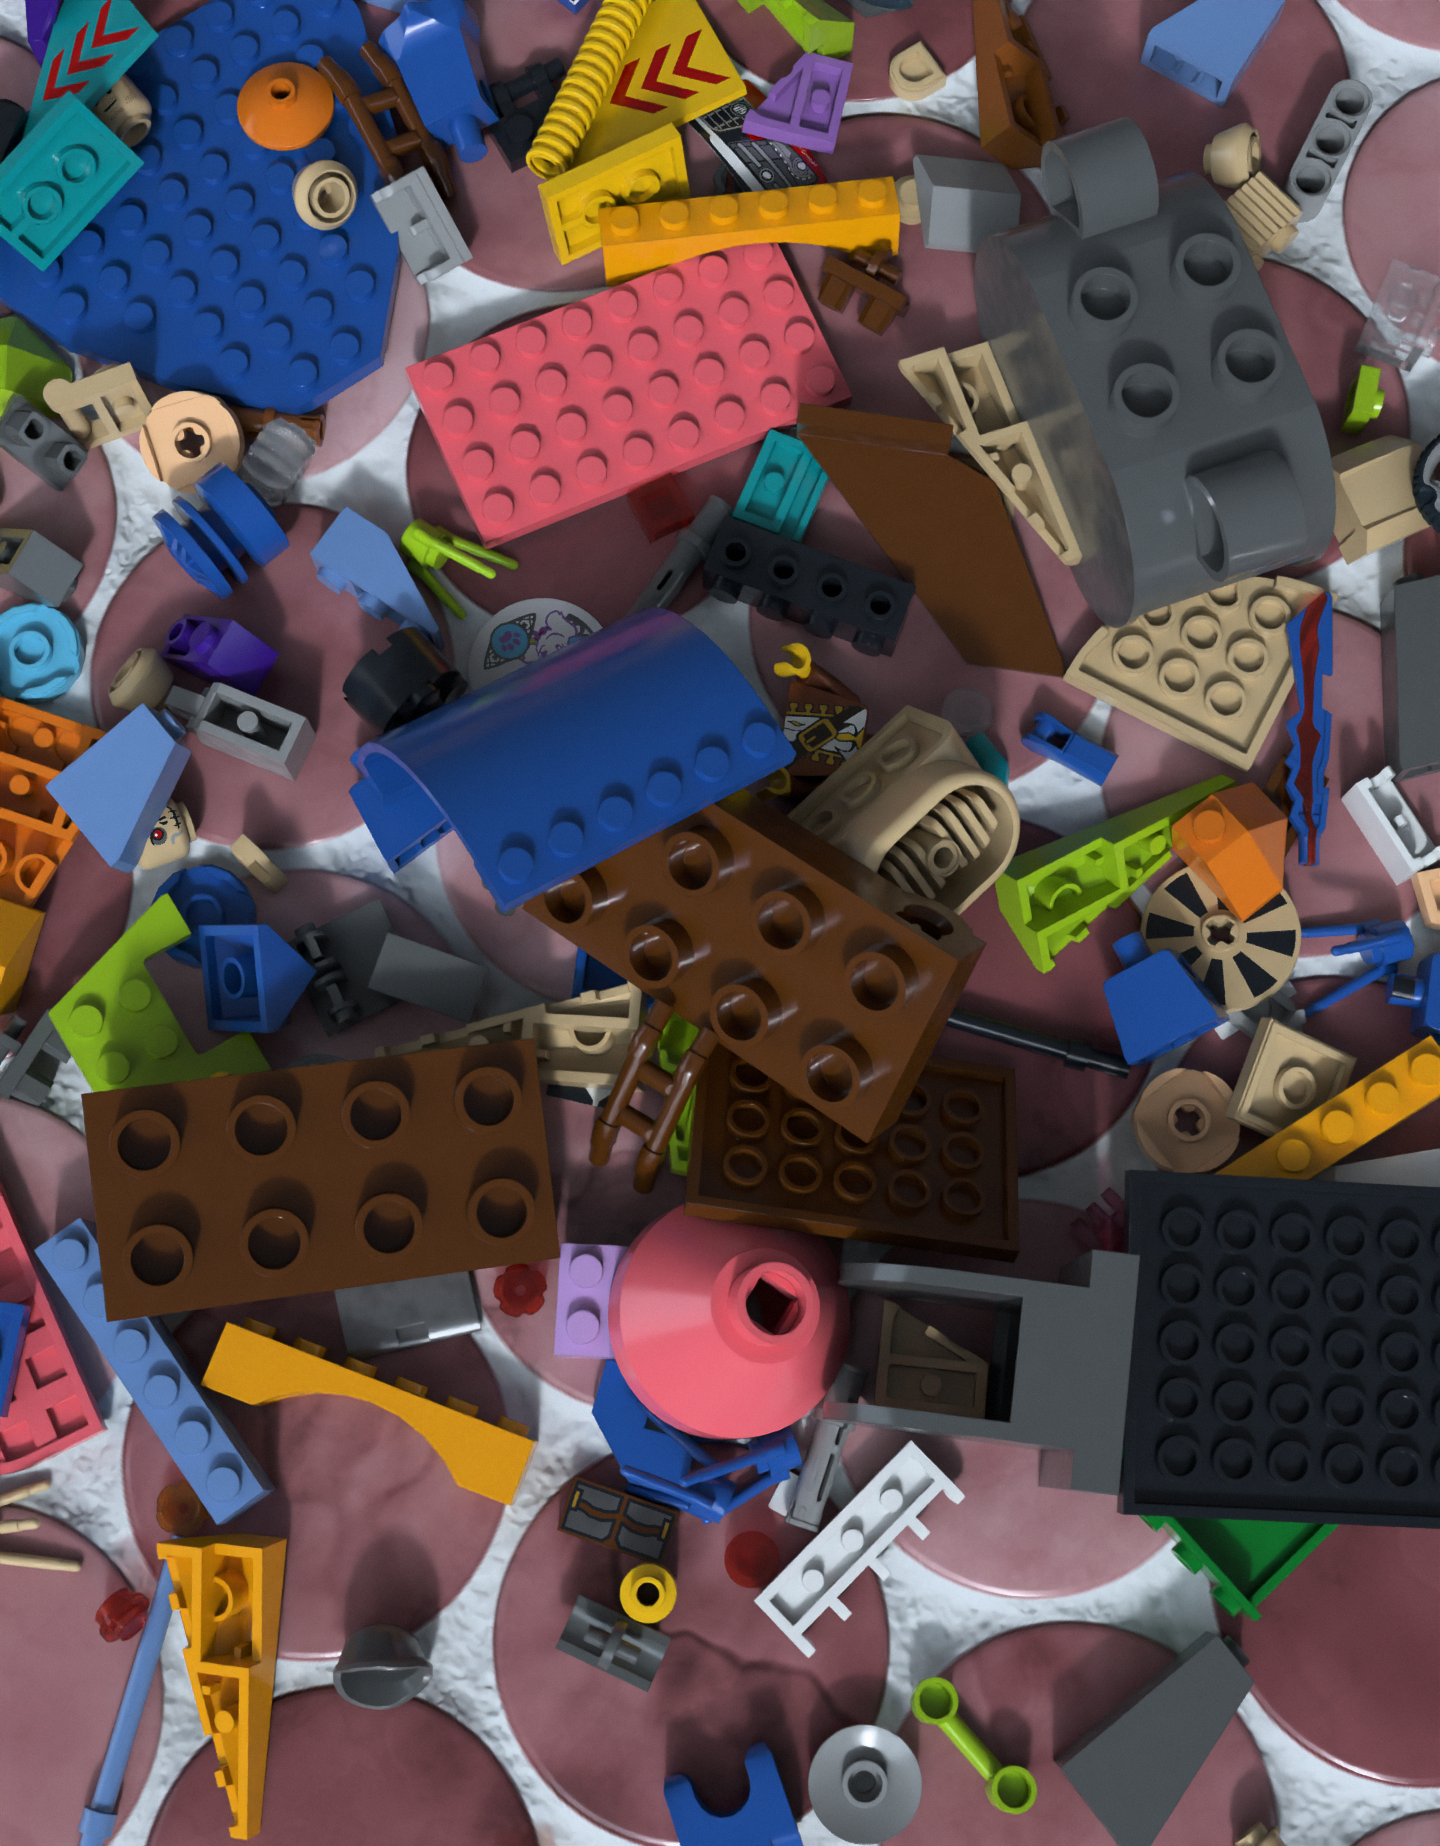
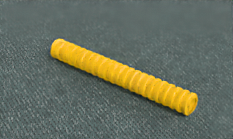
(585, 87)

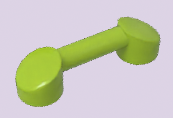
(1006, 1786)

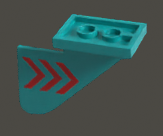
(67, 154)

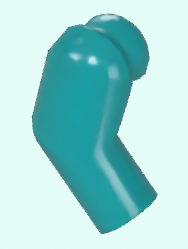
(989, 757)

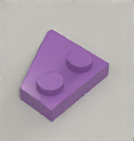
(804, 105)

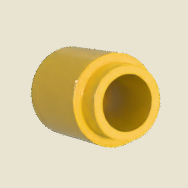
(662, 1579)

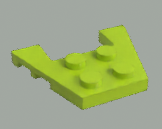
(123, 1026)

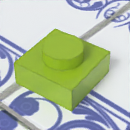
(1362, 400)

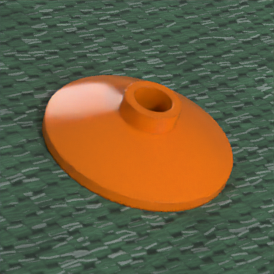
(289, 121)

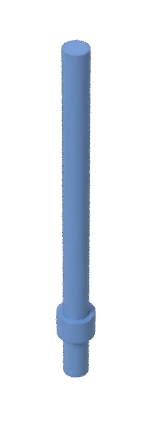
(99, 1818)

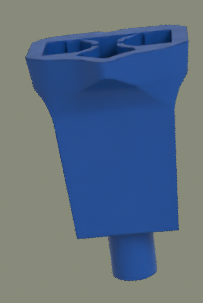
(443, 70)

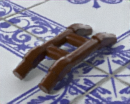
(393, 95)
(675, 1087)

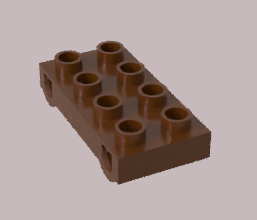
(779, 952)
(319, 1178)

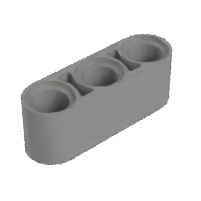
(1331, 132)

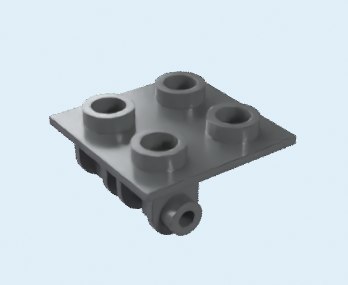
(344, 959)

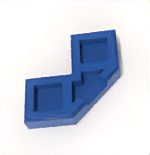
(626, 1434)

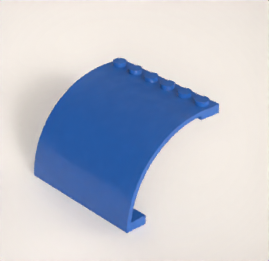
(583, 751)

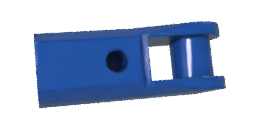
(1078, 754)

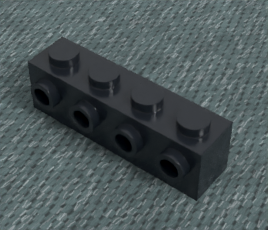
(807, 587)

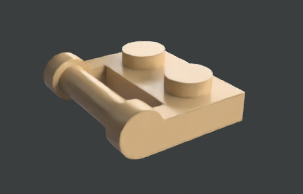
(114, 394)

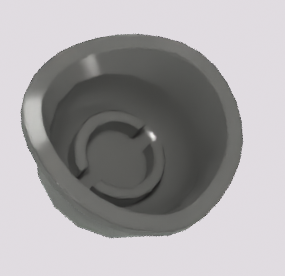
(381, 1667)

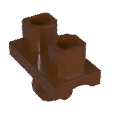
(844, 280)

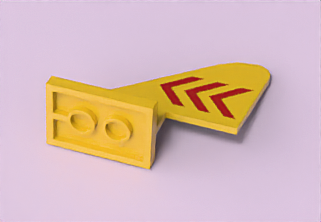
(633, 144)

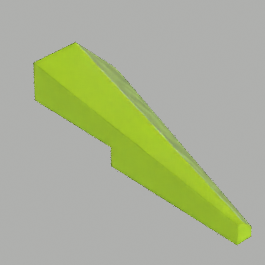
(812, 24)
(1069, 882)

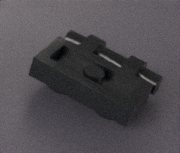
(519, 127)

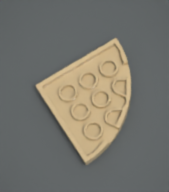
(1202, 666)

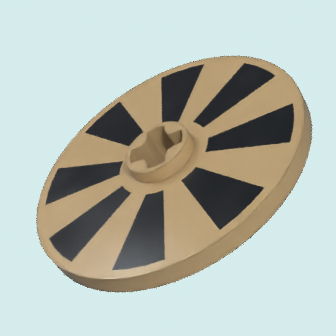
(1239, 973)

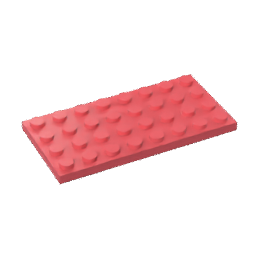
(625, 388)

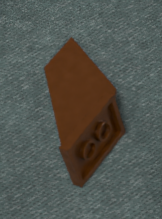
(939, 531)

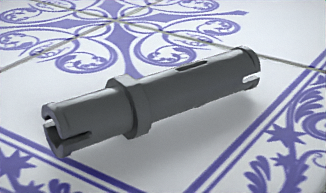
(691, 548)

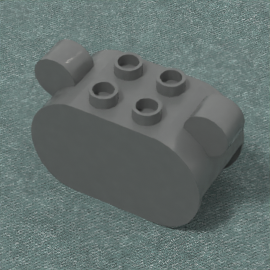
(1154, 379)

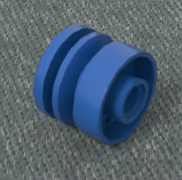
(225, 528)

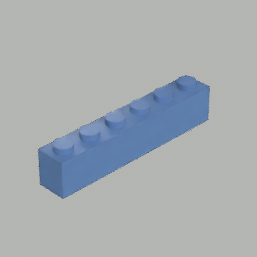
(160, 1382)

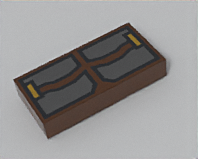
(618, 1521)

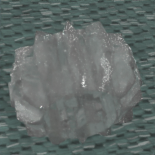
(277, 460)

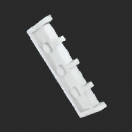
(853, 1543)

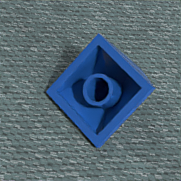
(250, 977)

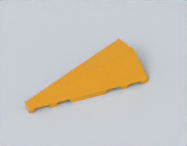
(231, 1618)

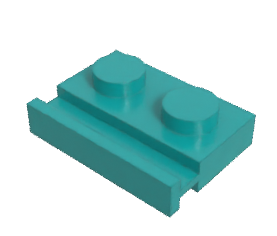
(782, 488)

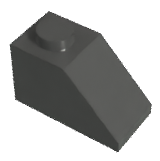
(36, 567)

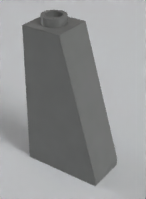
(1411, 676)
(1156, 1740)

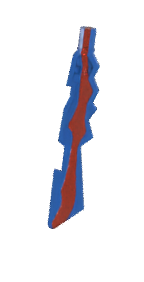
(1310, 729)

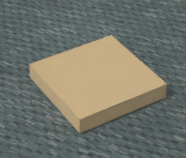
(1286, 1078)

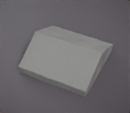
(963, 201)

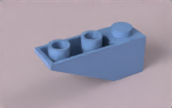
(366, 564)

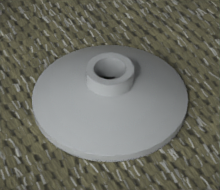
(873, 1814)

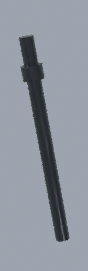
(1075, 1054)

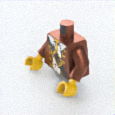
(821, 723)

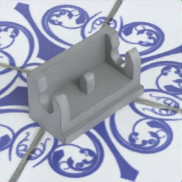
(424, 226)

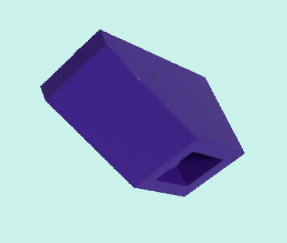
(219, 652)

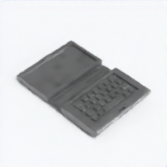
(406, 1313)

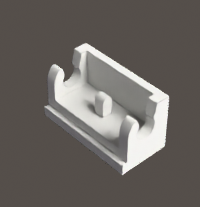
(1390, 826)

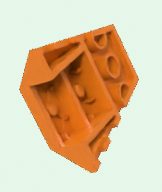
(32, 823)

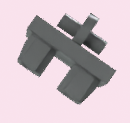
(40, 443)
(19, 1078)
(613, 1642)

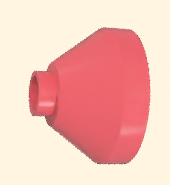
(687, 1333)

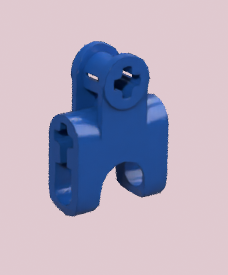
(760, 1821)

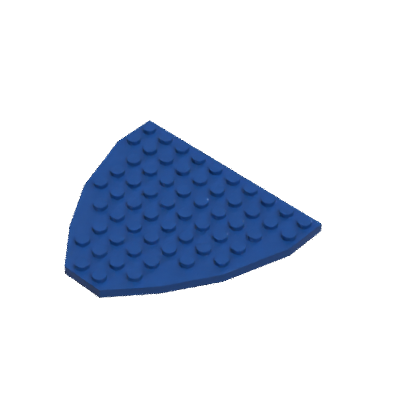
(202, 252)

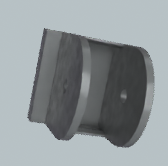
(1053, 1363)

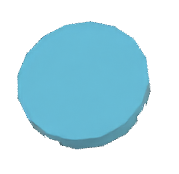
(38, 653)

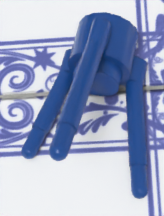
(1377, 944)
(770, 1452)
(701, 1499)

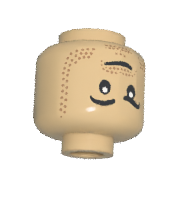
(125, 111)

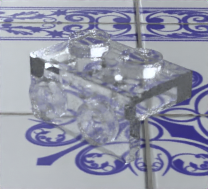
(1402, 317)

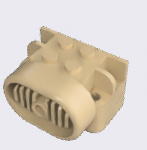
(918, 811)

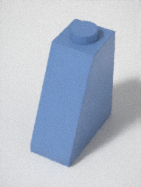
(1211, 44)
(124, 784)

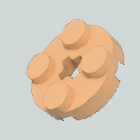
(168, 426)
(1155, 1120)

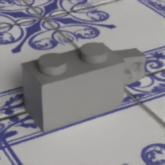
(245, 727)

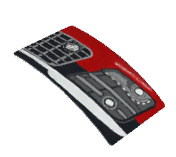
(752, 159)

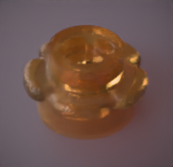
(169, 1516)

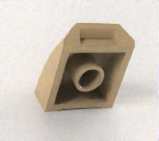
(1376, 496)

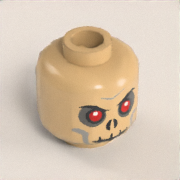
(169, 838)

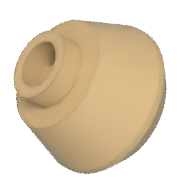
(1233, 156)
(325, 194)
(142, 680)

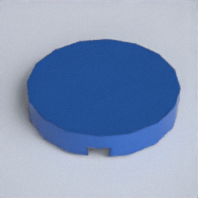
(202, 898)

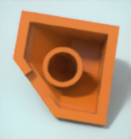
(1235, 847)

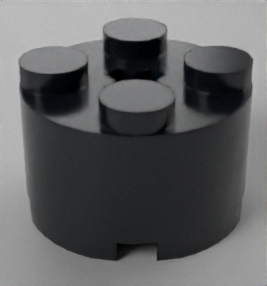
(402, 682)

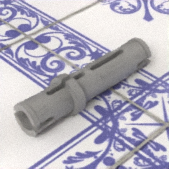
(824, 1453)

